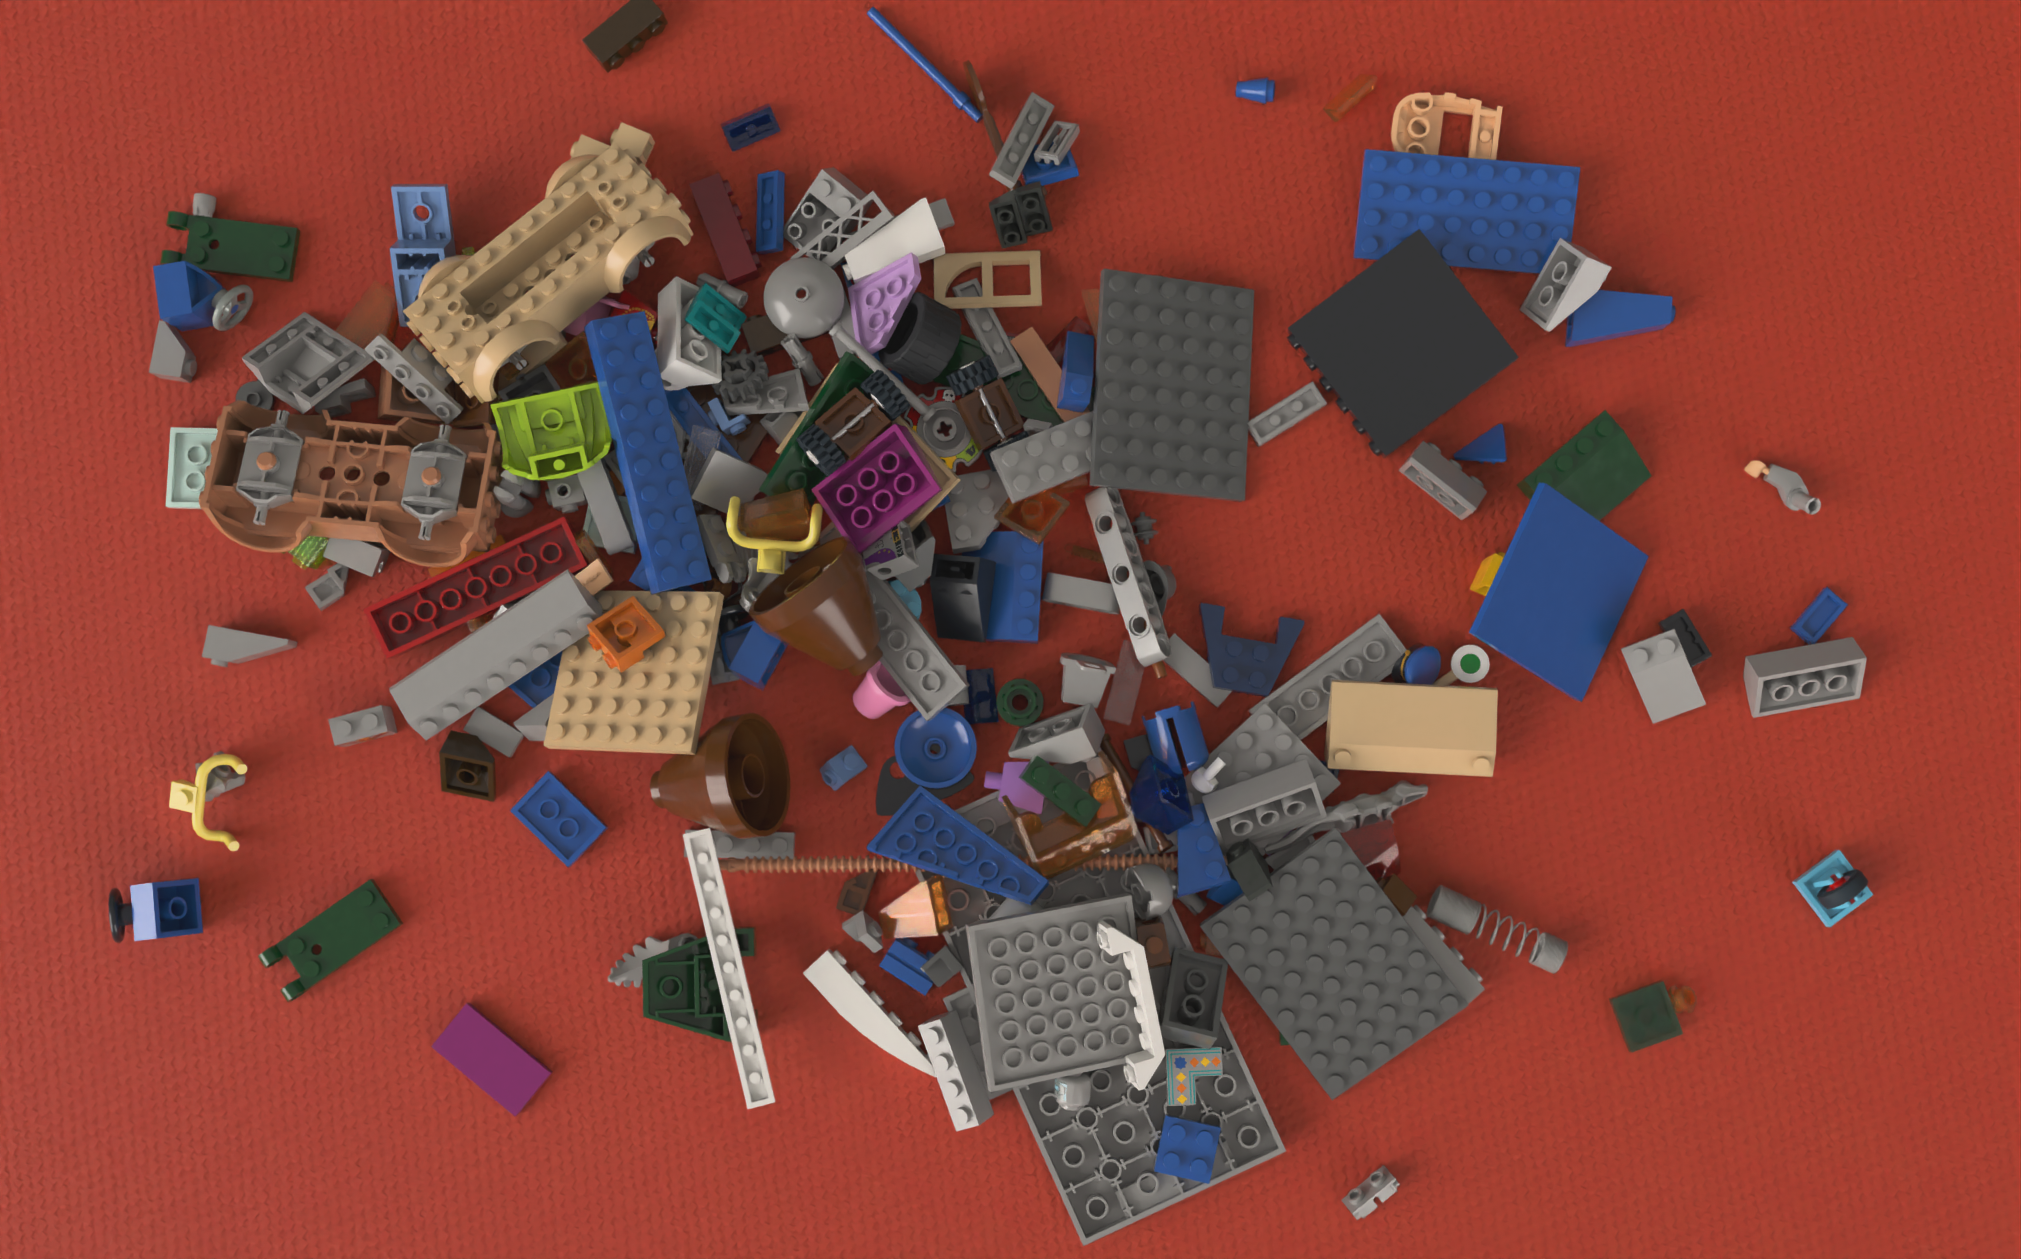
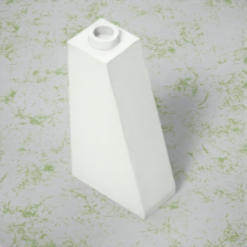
(907, 233)

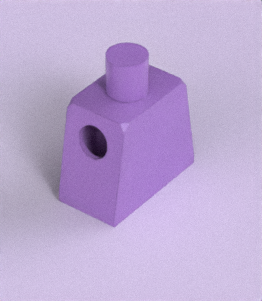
(1018, 792)

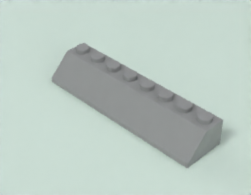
(496, 655)

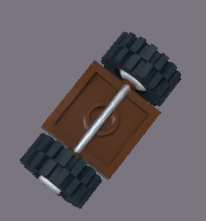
(988, 409)
(853, 423)

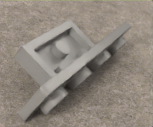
(418, 373)

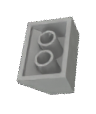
(1443, 480)

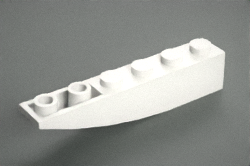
(865, 1009)

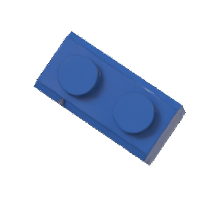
(904, 962)

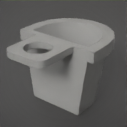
(1084, 678)

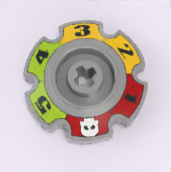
(957, 446)

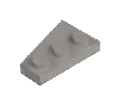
(780, 394)

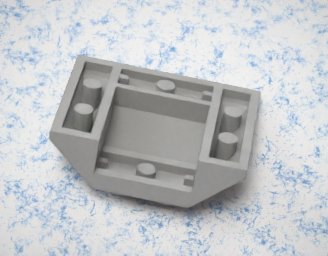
(305, 362)

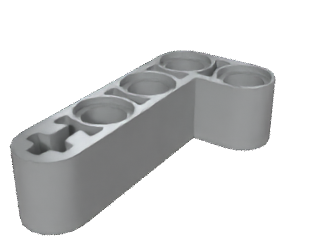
(606, 507)

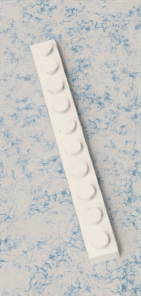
(729, 968)

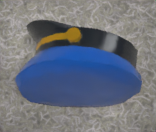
(1417, 665)

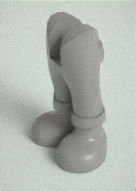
(508, 494)

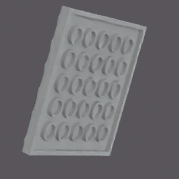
(1051, 994)

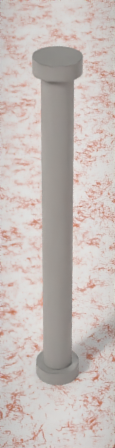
(874, 364)

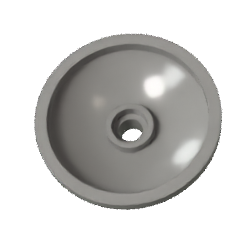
(814, 312)

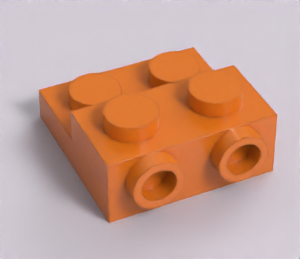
(624, 634)

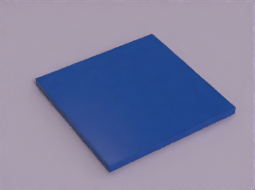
(1559, 592)

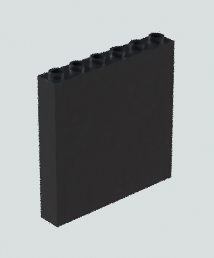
(1401, 344)

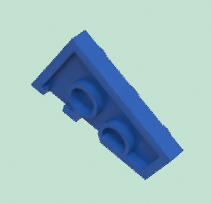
(1199, 856)

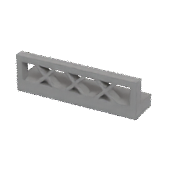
(837, 256)

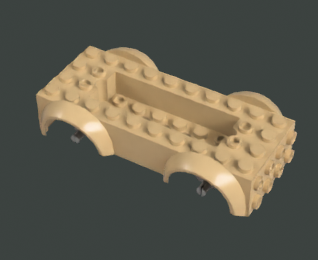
(477, 303)

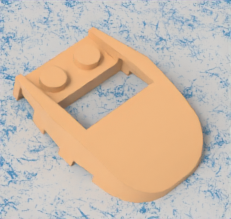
(1420, 118)

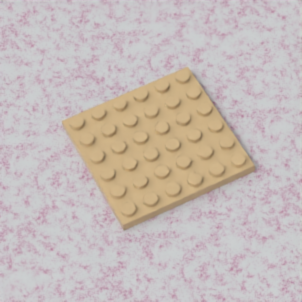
(653, 702)

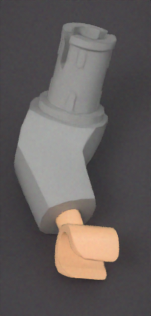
(1789, 486)

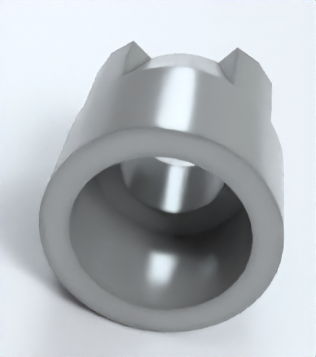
(204, 205)

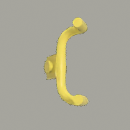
(772, 552)
(192, 796)

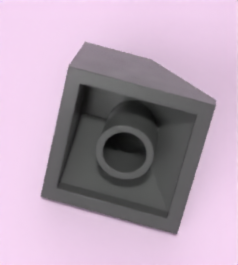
(924, 547)

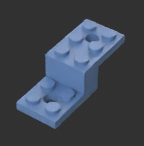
(420, 240)

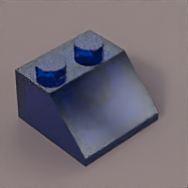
(1160, 797)

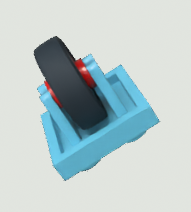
(1833, 888)

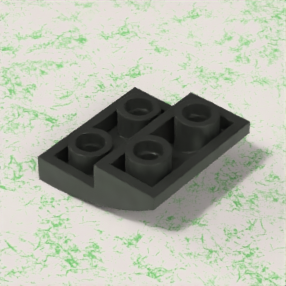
(1020, 214)

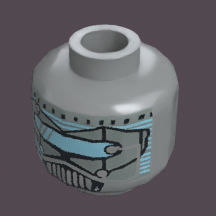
(1073, 1091)

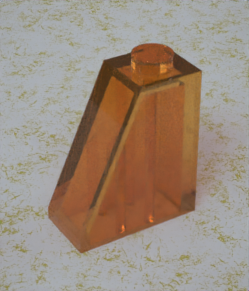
(372, 315)
(777, 517)
(918, 911)

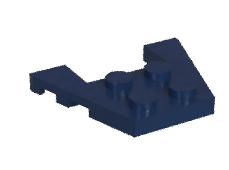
(1245, 663)

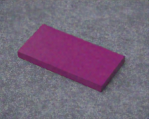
(491, 1059)

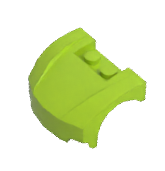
(553, 432)

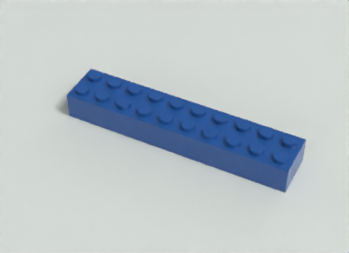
(647, 452)

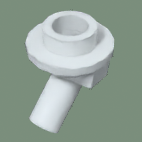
(1204, 779)

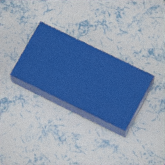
(1818, 616)

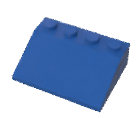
(1015, 586)

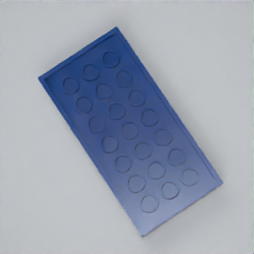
(1466, 207)

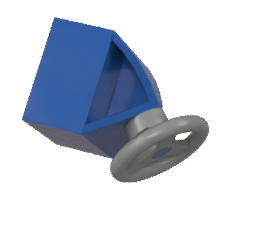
(196, 300)

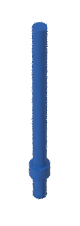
(960, 99)

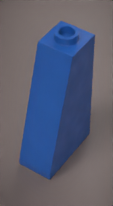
(1617, 315)

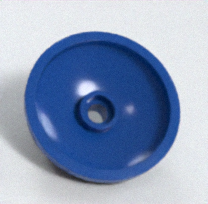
(956, 745)

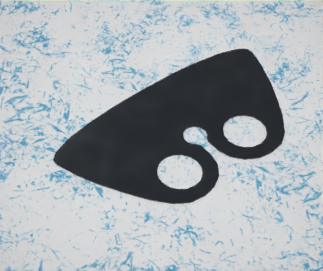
(894, 792)

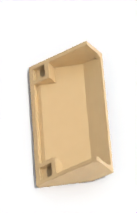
(1411, 728)

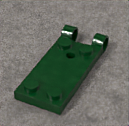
(243, 247)
(342, 933)

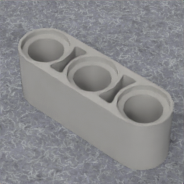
(1080, 593)

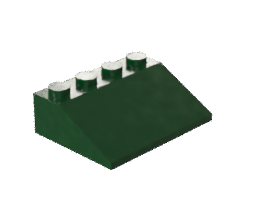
(1592, 468)

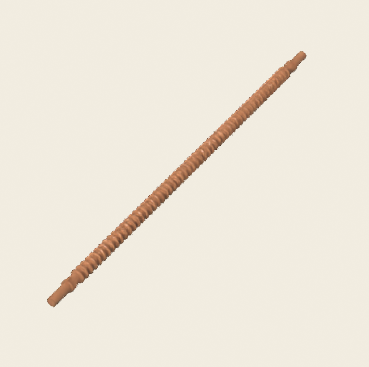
(733, 864)

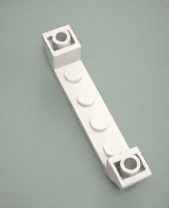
(1144, 1063)

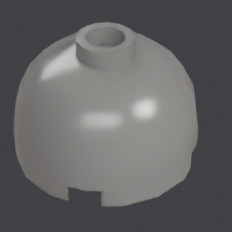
(1150, 889)

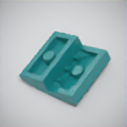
(715, 317)

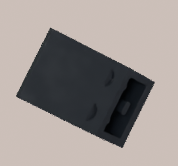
(962, 596)

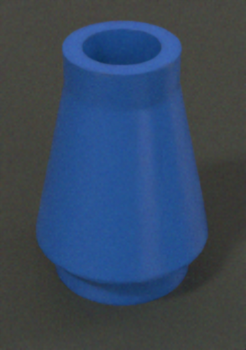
(1257, 90)

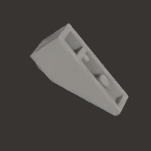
(237, 646)

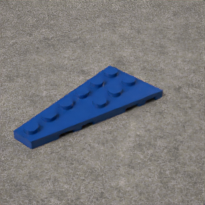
(945, 843)

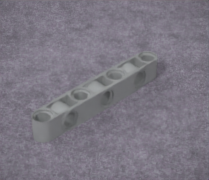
(1132, 593)

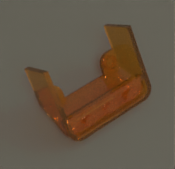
(1067, 844)

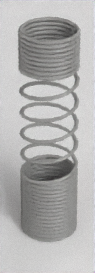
(1462, 915)

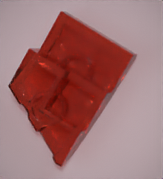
(1375, 848)

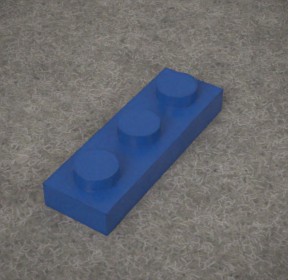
(770, 212)

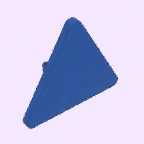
(1487, 447)

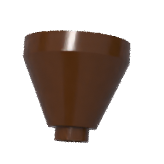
(824, 608)
(732, 782)

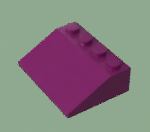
(878, 487)

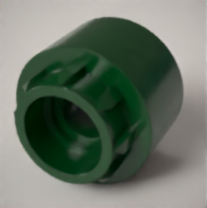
(1024, 688)

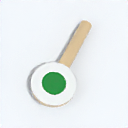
(1467, 664)

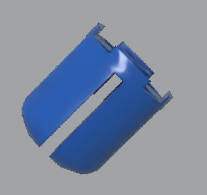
(1189, 734)

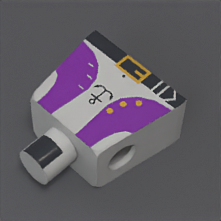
(891, 553)

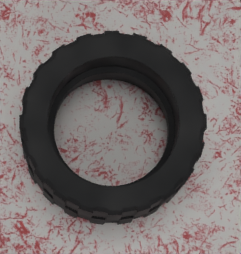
(922, 340)

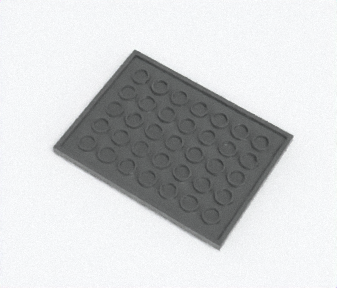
(1172, 386)
(1334, 964)

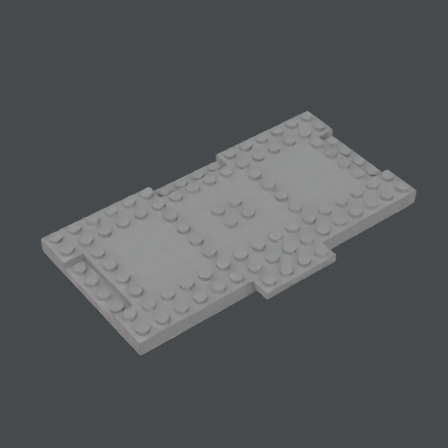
(1110, 1146)

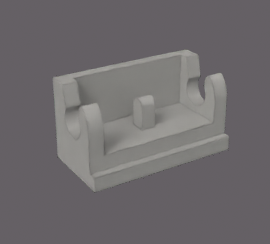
(358, 555)

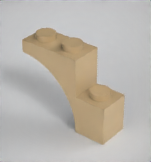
(626, 137)

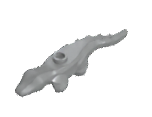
(1355, 813)

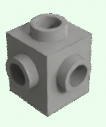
(569, 502)

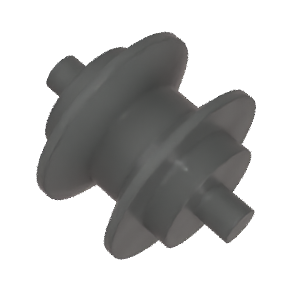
(1144, 528)

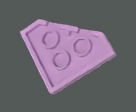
(881, 301)

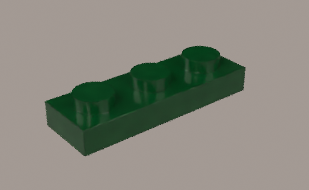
(1060, 790)

